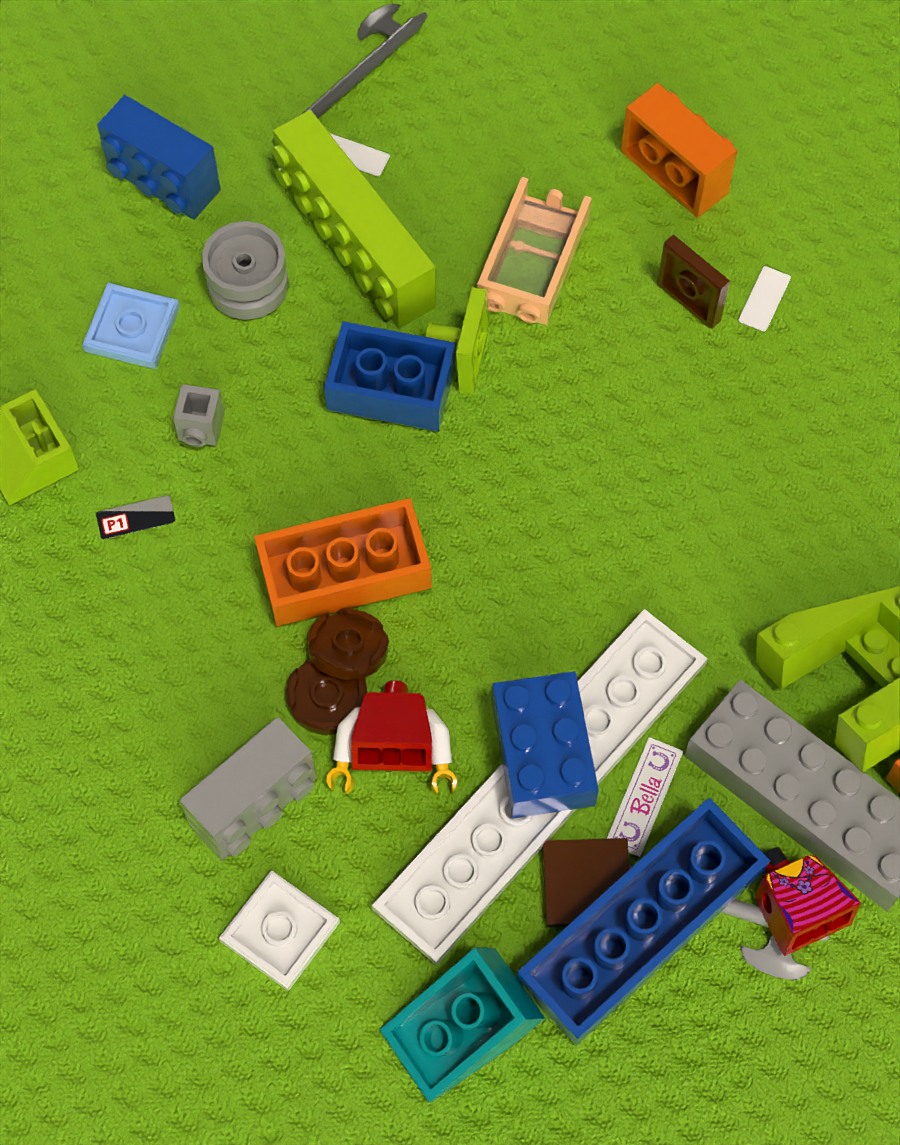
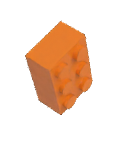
(678, 149)

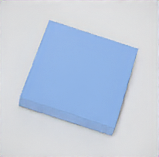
(131, 325)

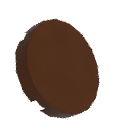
(347, 644)
(320, 700)

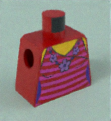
(803, 901)

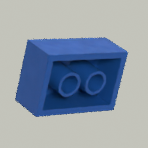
(159, 157)
(390, 376)
(544, 744)

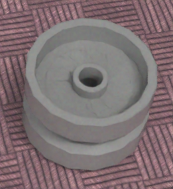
(245, 270)

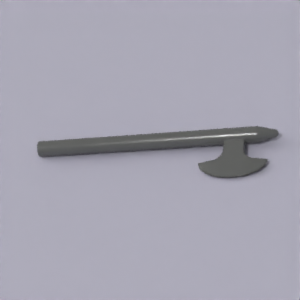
(377, 22)

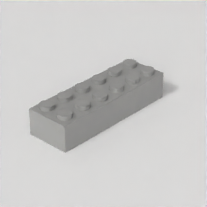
(804, 790)

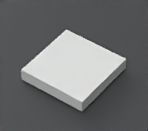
(279, 930)

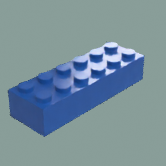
(642, 921)

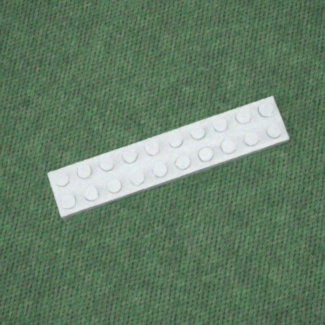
(483, 845)

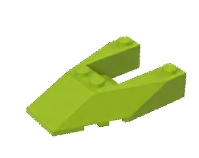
(870, 634)

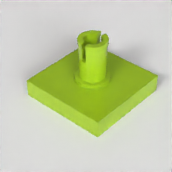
(469, 339)

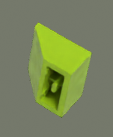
(31, 448)

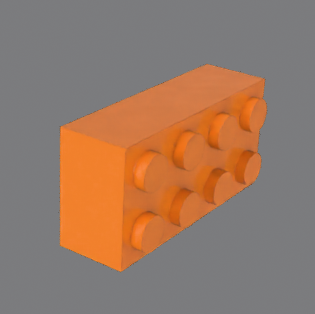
(343, 562)

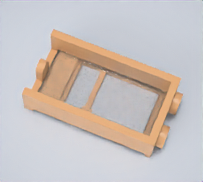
(532, 254)

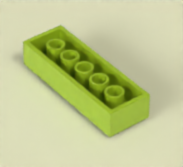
(354, 220)

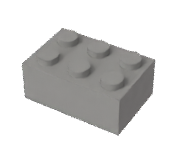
(250, 789)

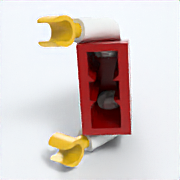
(392, 734)

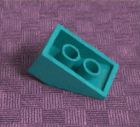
(461, 1022)

